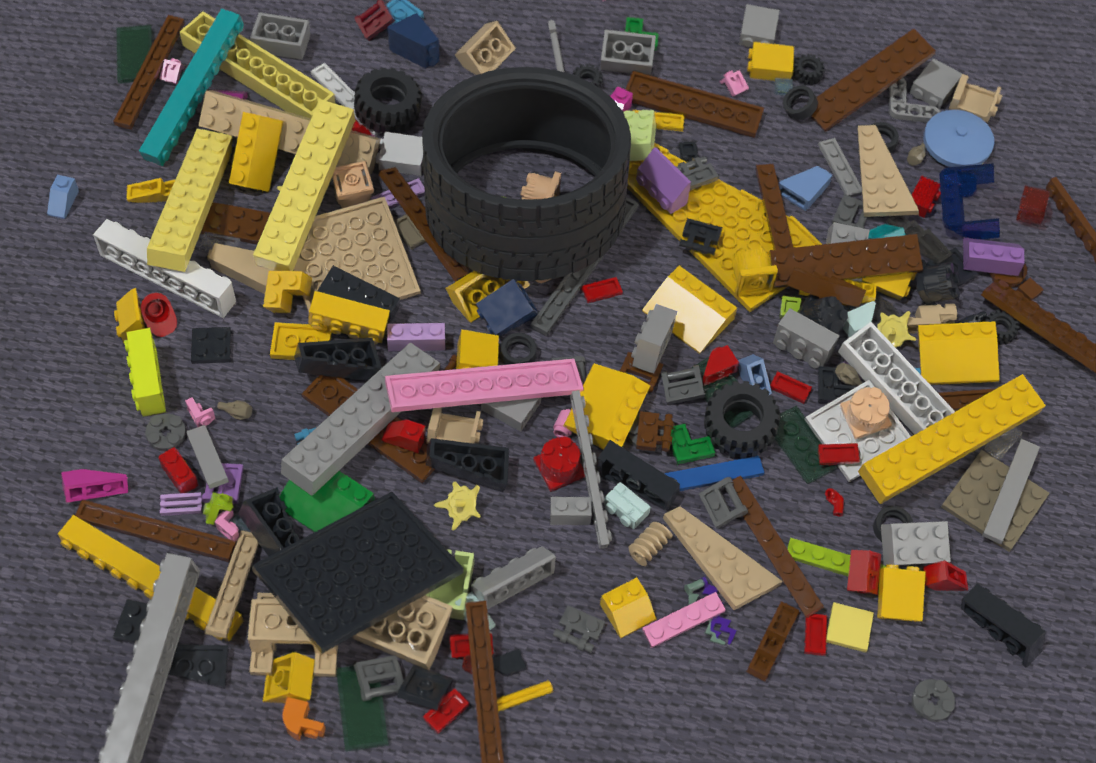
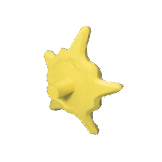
(895, 328)
(460, 504)

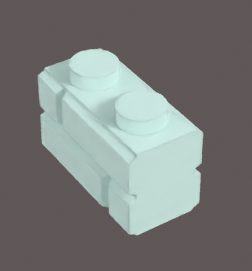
(626, 506)

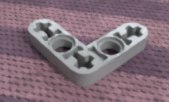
(902, 106)

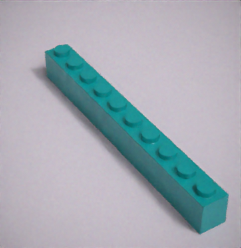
(191, 87)

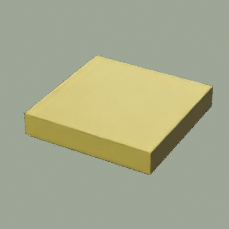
(849, 627)

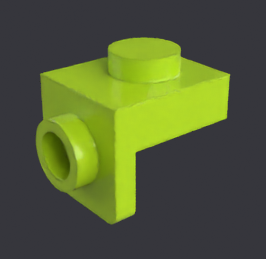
(789, 302)
(217, 502)

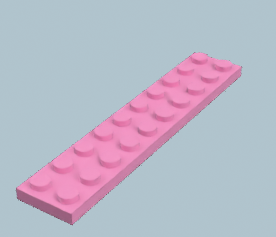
(482, 385)

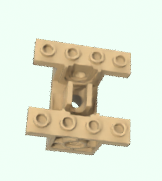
(273, 625)

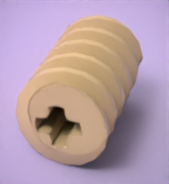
(648, 543)

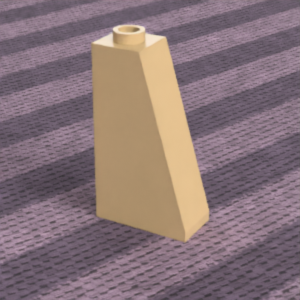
(239, 265)

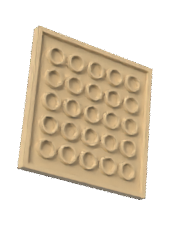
(362, 243)

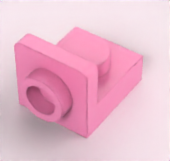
(171, 71)
(735, 82)
(198, 415)
(227, 528)

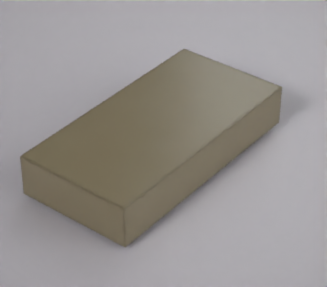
(409, 232)

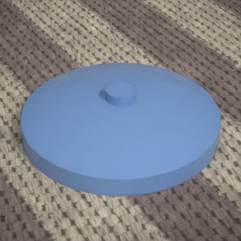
(958, 138)

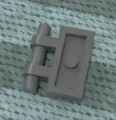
(701, 174)
(580, 623)

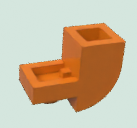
(296, 721)

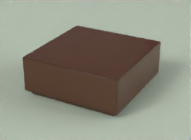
(1030, 289)

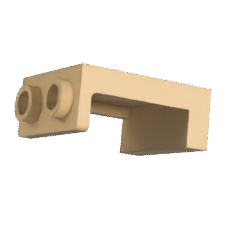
(975, 99)
(454, 427)

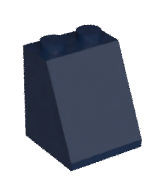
(414, 41)
(507, 308)

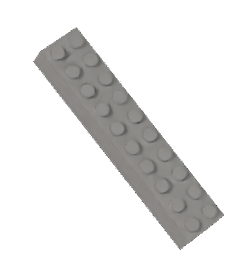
(351, 425)
(151, 661)

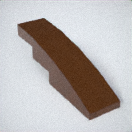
(824, 287)
(772, 641)

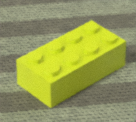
(145, 372)

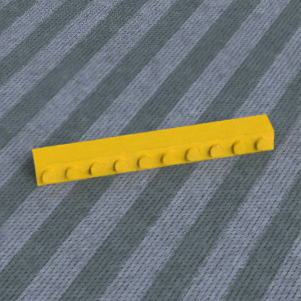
(133, 568)

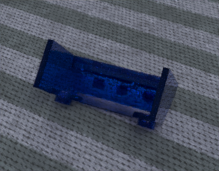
(960, 183)

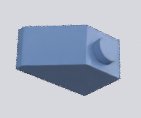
(62, 196)
(753, 370)

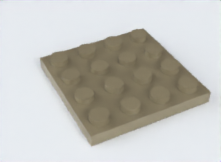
(977, 493)

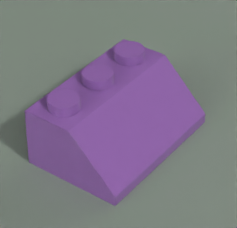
(663, 181)
(992, 256)

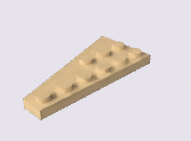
(881, 182)
(728, 568)

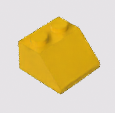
(128, 314)
(628, 607)
(289, 678)

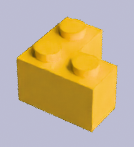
(282, 287)

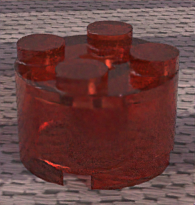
(1033, 205)

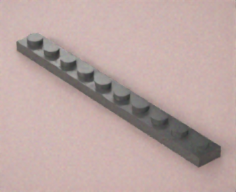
(570, 287)

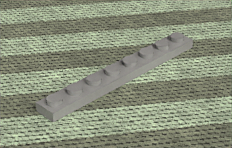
(592, 477)

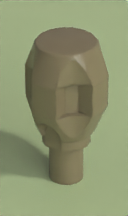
(916, 155)
(848, 374)
(237, 409)

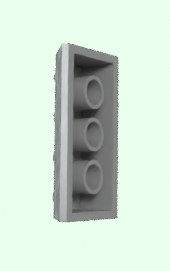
(514, 577)

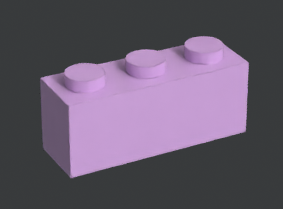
(422, 335)

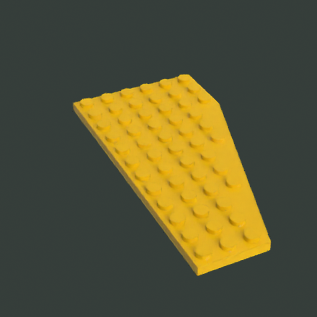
(724, 206)

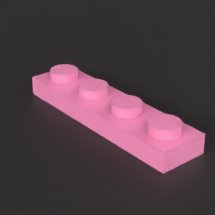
(683, 619)

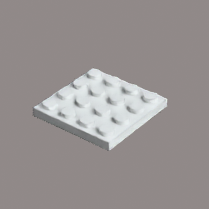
(832, 428)

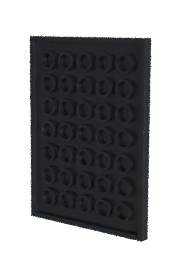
(357, 571)

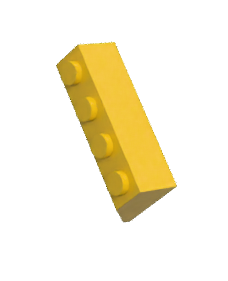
(256, 151)
(472, 289)

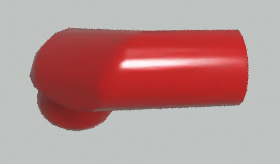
(836, 500)

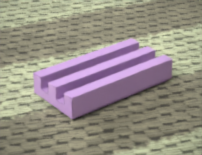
(181, 511)

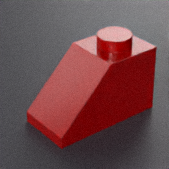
(720, 364)
(405, 435)
(945, 577)

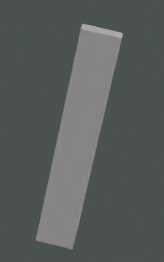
(1010, 491)

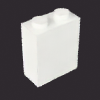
(402, 152)

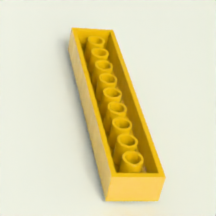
(951, 438)

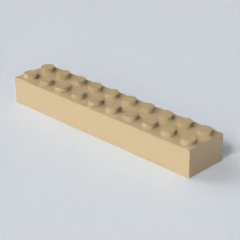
(225, 112)

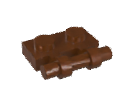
(648, 429)

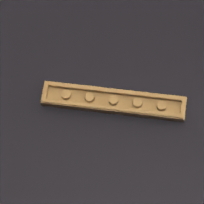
(232, 585)

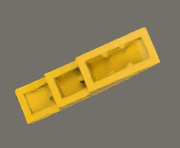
(149, 191)

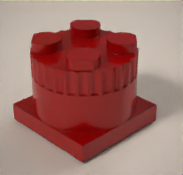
(559, 463)

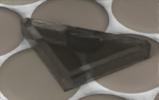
(883, 306)

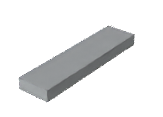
(840, 167)
(207, 457)

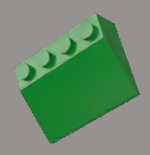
(330, 503)

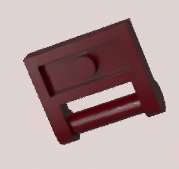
(377, 22)

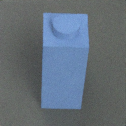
(805, 187)

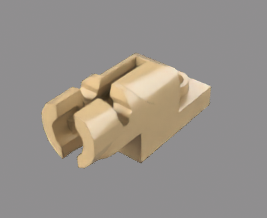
(932, 315)

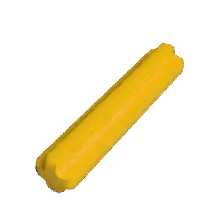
(524, 695)

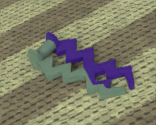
(709, 589)

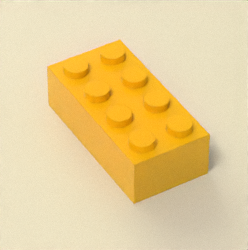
(348, 317)

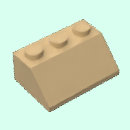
(485, 49)

